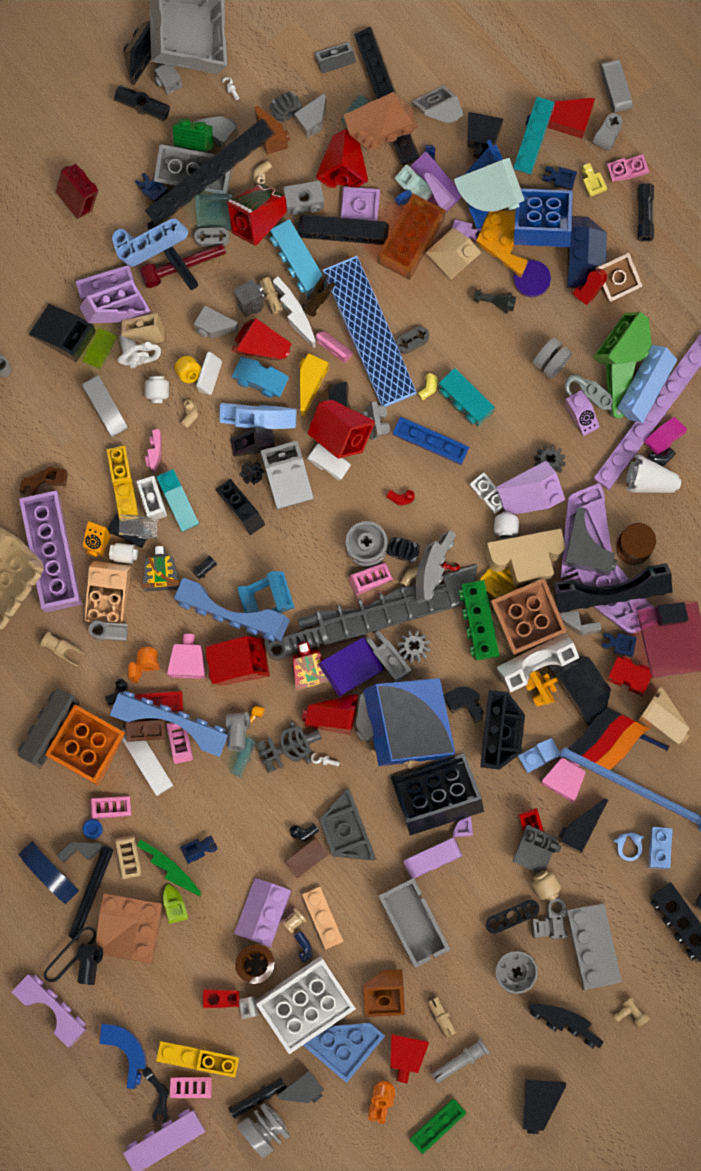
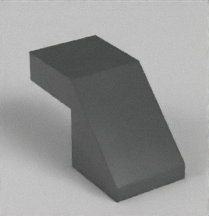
(88, 850)

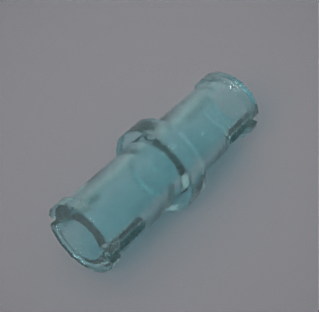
(243, 758)

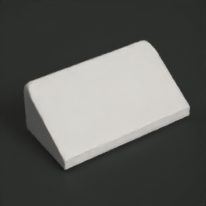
(209, 374)

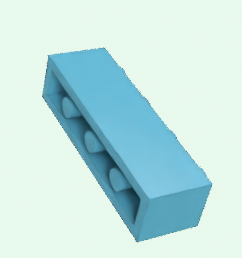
(297, 256)

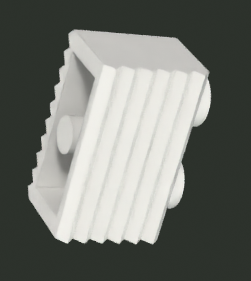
(151, 498)

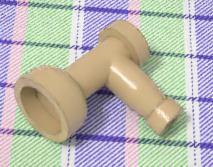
(629, 1008)

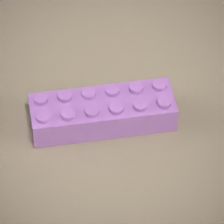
(50, 543)

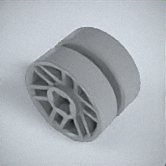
(552, 358)

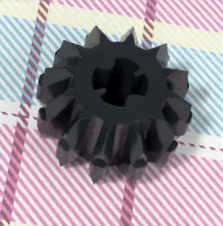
(403, 549)

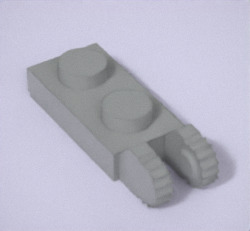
(389, 657)

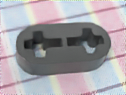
(410, 336)

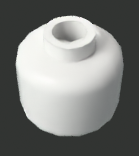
(156, 389)
(506, 525)

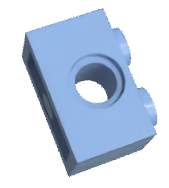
(660, 848)

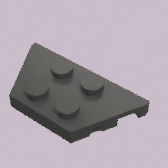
(346, 831)

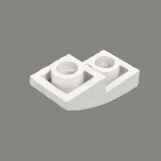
(325, 460)
(486, 492)

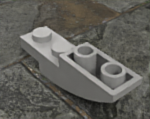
(429, 569)

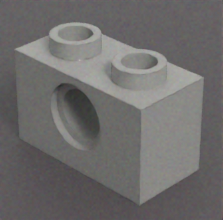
(310, 190)

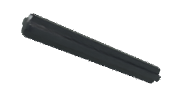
(178, 263)
(91, 891)

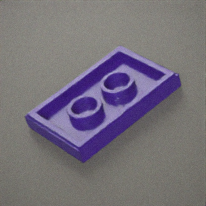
(351, 666)

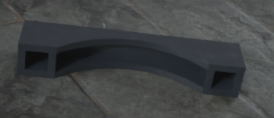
(650, 582)

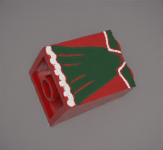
(256, 213)

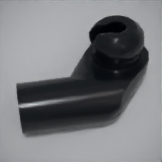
(662, 459)
(121, 685)

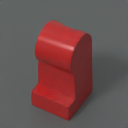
(594, 283)
(220, 998)

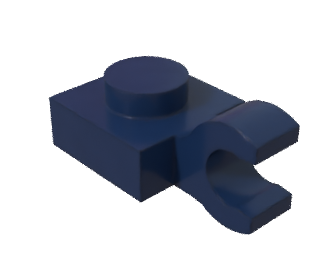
(196, 849)

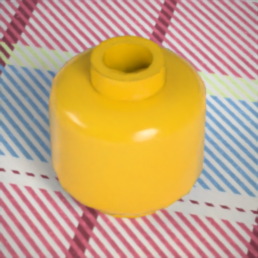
(187, 369)

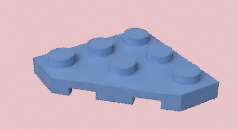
(345, 1047)

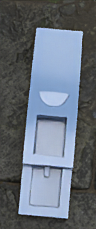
(261, 417)

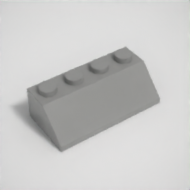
(178, 163)
(593, 946)

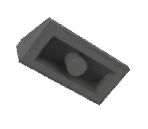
(335, 57)

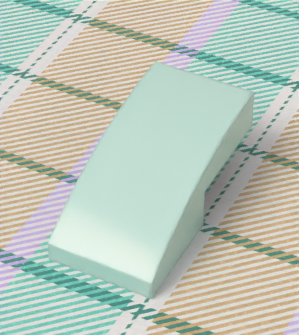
(412, 181)

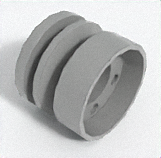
(505, 975)
(263, 1130)

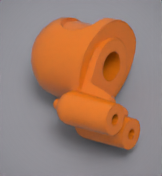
(145, 661)
(382, 1098)

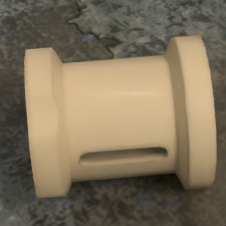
(293, 920)

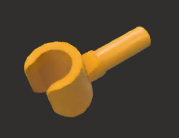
(257, 711)

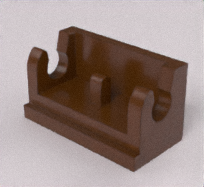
(144, 730)

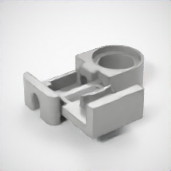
(554, 926)

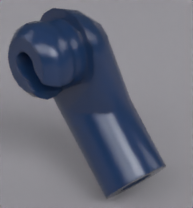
(305, 945)

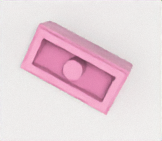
(333, 346)

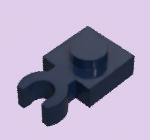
(563, 178)
(152, 189)
(622, 644)

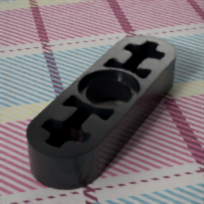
(523, 905)

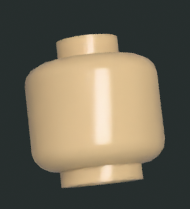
(546, 885)

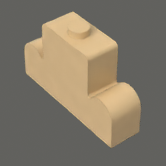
(526, 556)

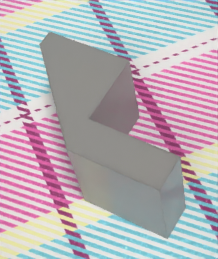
(572, 621)

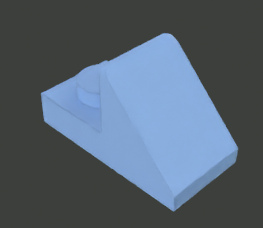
(539, 755)

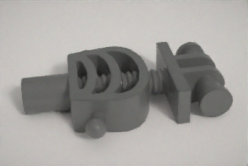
(306, 739)

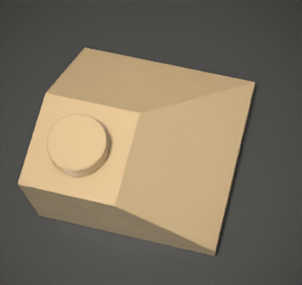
(453, 253)

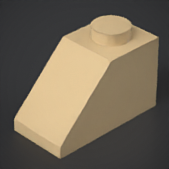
(144, 329)

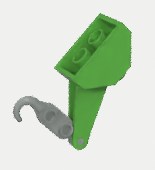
(619, 352)

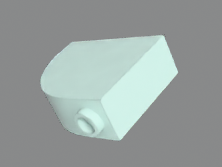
(491, 187)

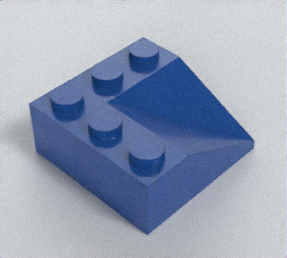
(544, 218)

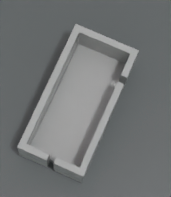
(414, 923)

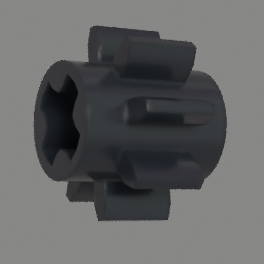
(251, 472)

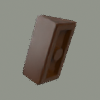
(306, 858)

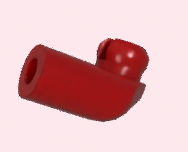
(402, 499)

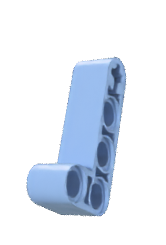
(138, 249)

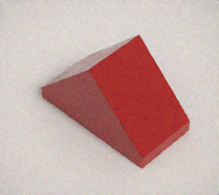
(530, 818)

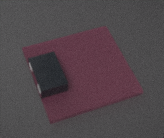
(672, 638)

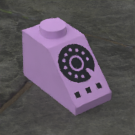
(582, 413)

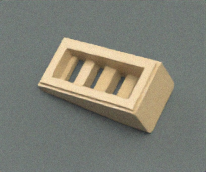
(124, 840)

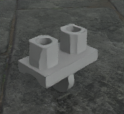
(376, 412)

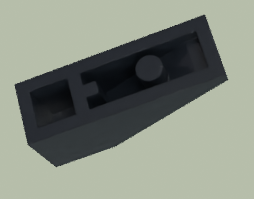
(580, 830)

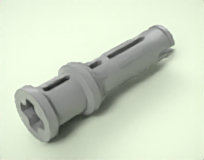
(468, 1056)

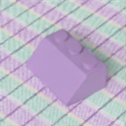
(263, 912)

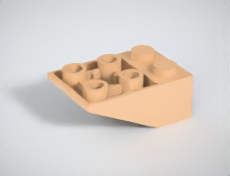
(107, 592)

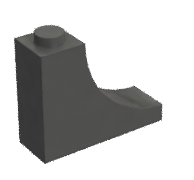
(585, 552)

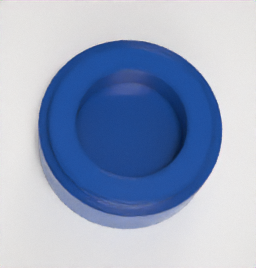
(403, 198)
(92, 829)

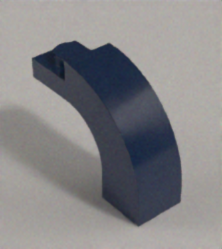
(48, 873)

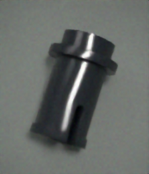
(203, 568)

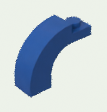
(132, 1047)

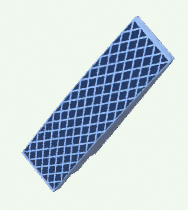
(369, 332)

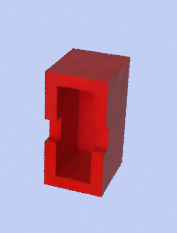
(630, 674)

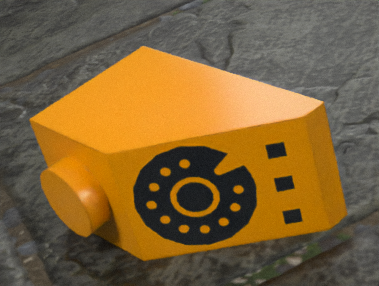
(96, 539)

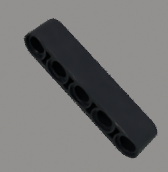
(343, 229)

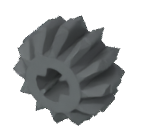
(285, 106)
(548, 454)

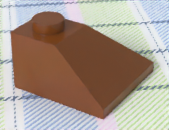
(278, 141)
(384, 994)

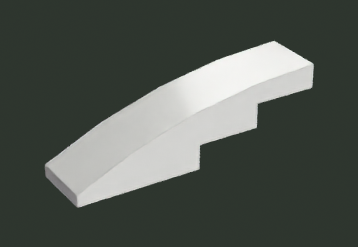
(297, 317)
(149, 765)

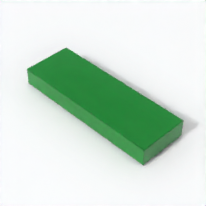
(438, 1126)

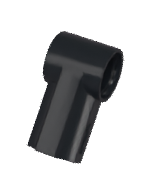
(89, 957)

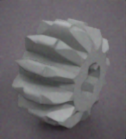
(414, 640)

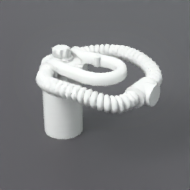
(132, 357)

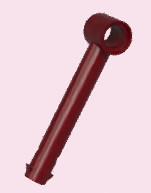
(152, 275)

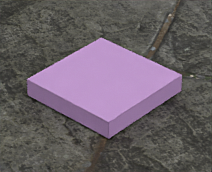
(360, 203)

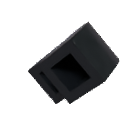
(464, 697)

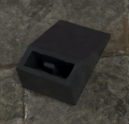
(63, 332)

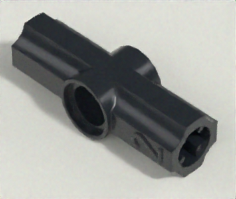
(151, 107)

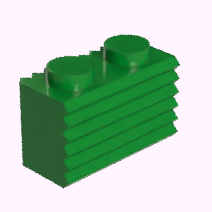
(193, 135)

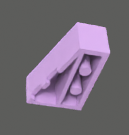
(114, 304)

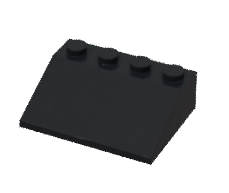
(437, 794)

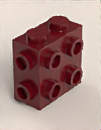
(76, 190)

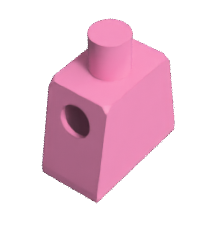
(187, 660)
(565, 779)

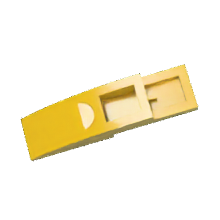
(122, 481)
(197, 1059)

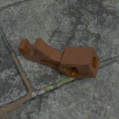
(41, 477)

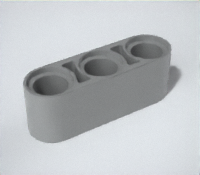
(616, 86)

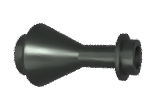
(503, 301)

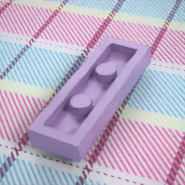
(103, 281)

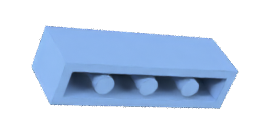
(647, 383)

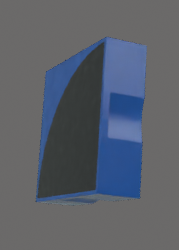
(409, 721)

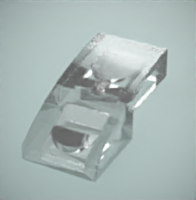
(138, 526)

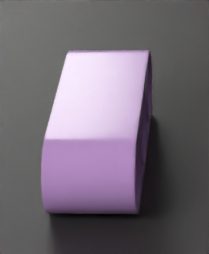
(432, 858)

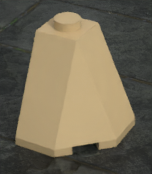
(665, 719)

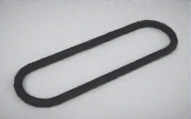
(60, 954)

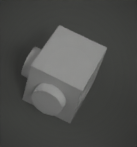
(167, 78)

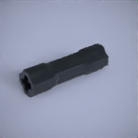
(645, 199)

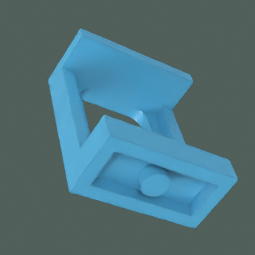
(279, 589)

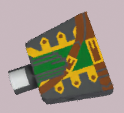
(160, 572)

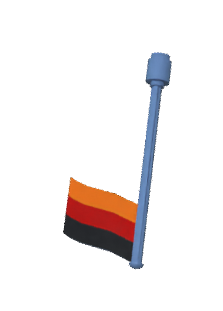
(606, 744)

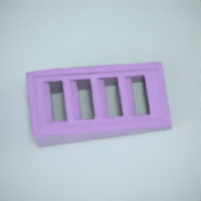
(440, 193)

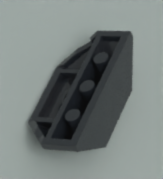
(138, 52)
(583, 687)
(501, 730)

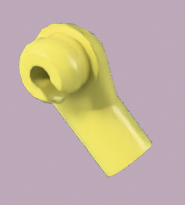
(431, 386)

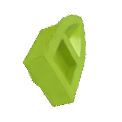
(174, 905)

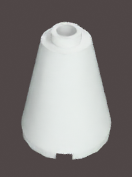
(650, 477)

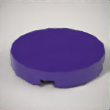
(534, 279)

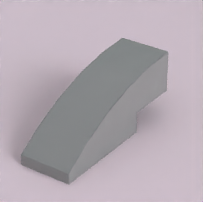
(105, 406)

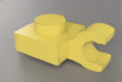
(593, 182)

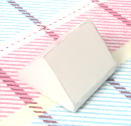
(248, 1007)

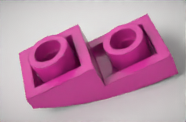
(665, 435)

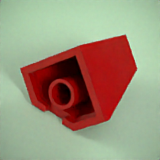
(343, 162)
(260, 341)
(332, 715)

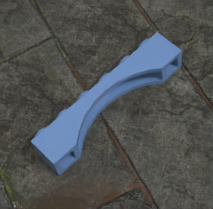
(266, 622)
(208, 738)

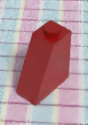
(571, 116)

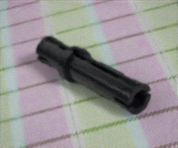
(258, 1097)

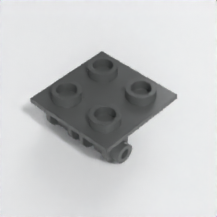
(535, 849)

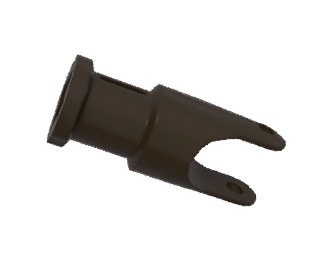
(317, 296)

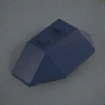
(585, 250)

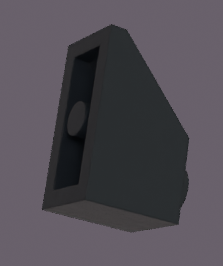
(252, 442)

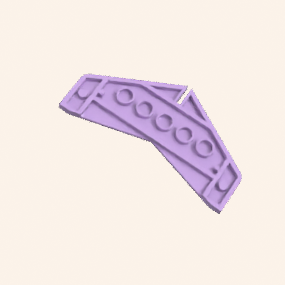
(593, 500)

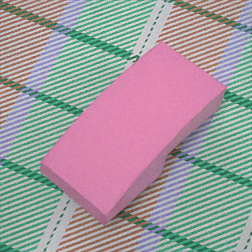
(628, 169)
(154, 455)

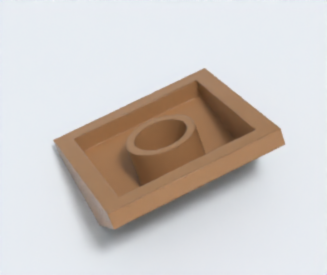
(621, 277)

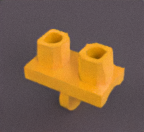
(545, 695)

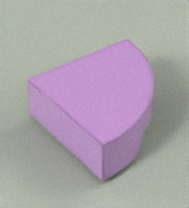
(463, 828)

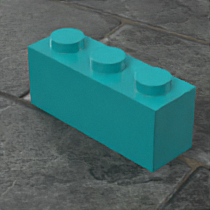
(465, 398)

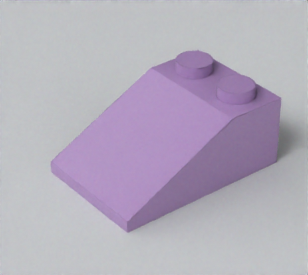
(531, 490)

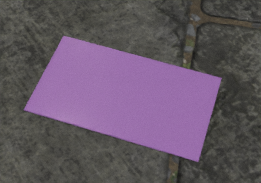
(426, 164)

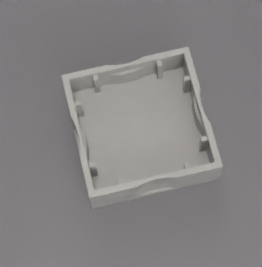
(188, 34)

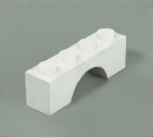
(553, 652)

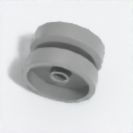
(366, 533)

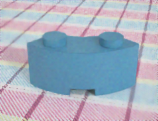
(254, 375)

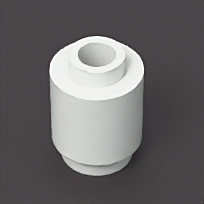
(123, 553)

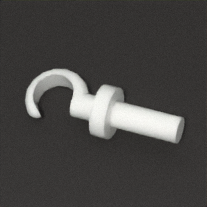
(231, 88)
(325, 760)

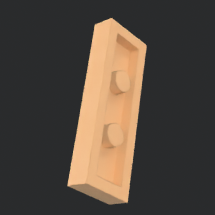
(322, 918)

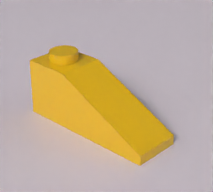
(311, 376)

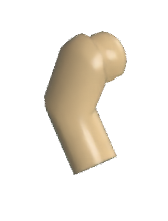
(259, 173)
(191, 412)
(409, 575)

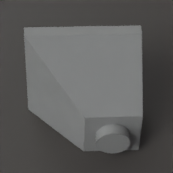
(440, 105)
(363, 723)

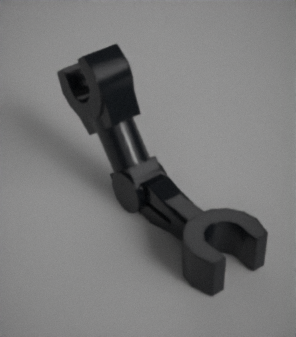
(161, 1107)

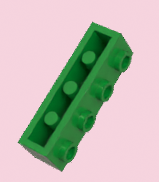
(479, 619)

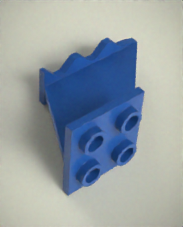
(489, 157)

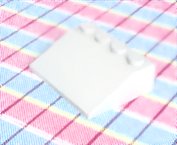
(304, 1005)

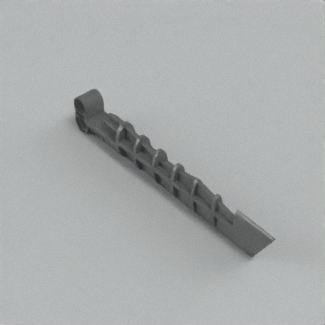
(387, 611)

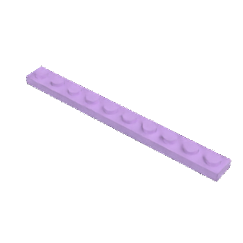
(641, 431)

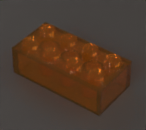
(411, 236)

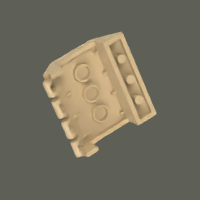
(18, 573)

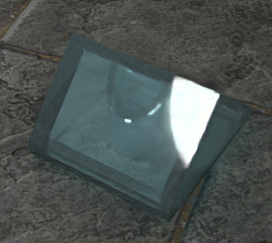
(213, 211)

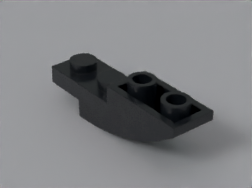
(559, 1018)

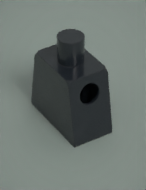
(480, 130)

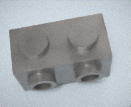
(250, 298)

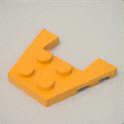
(498, 239)

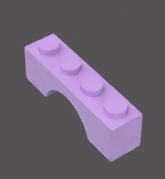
(68, 1027)

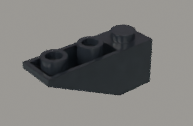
(240, 507)

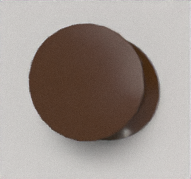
(636, 544)
(255, 963)

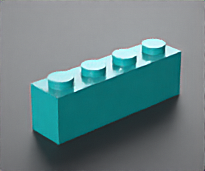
(534, 135)

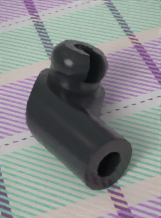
(303, 834)

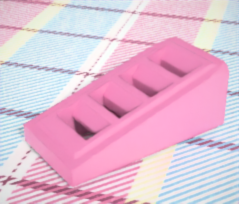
(353, 579)
(183, 753)
(102, 815)
(173, 1087)

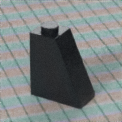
(539, 1103)

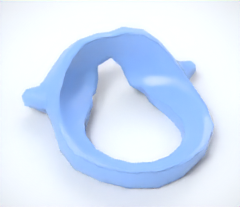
(620, 843)

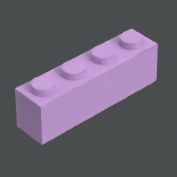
(165, 1141)

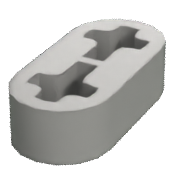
(214, 233)

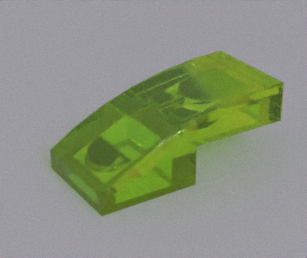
(100, 348)

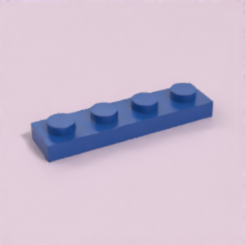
(430, 441)

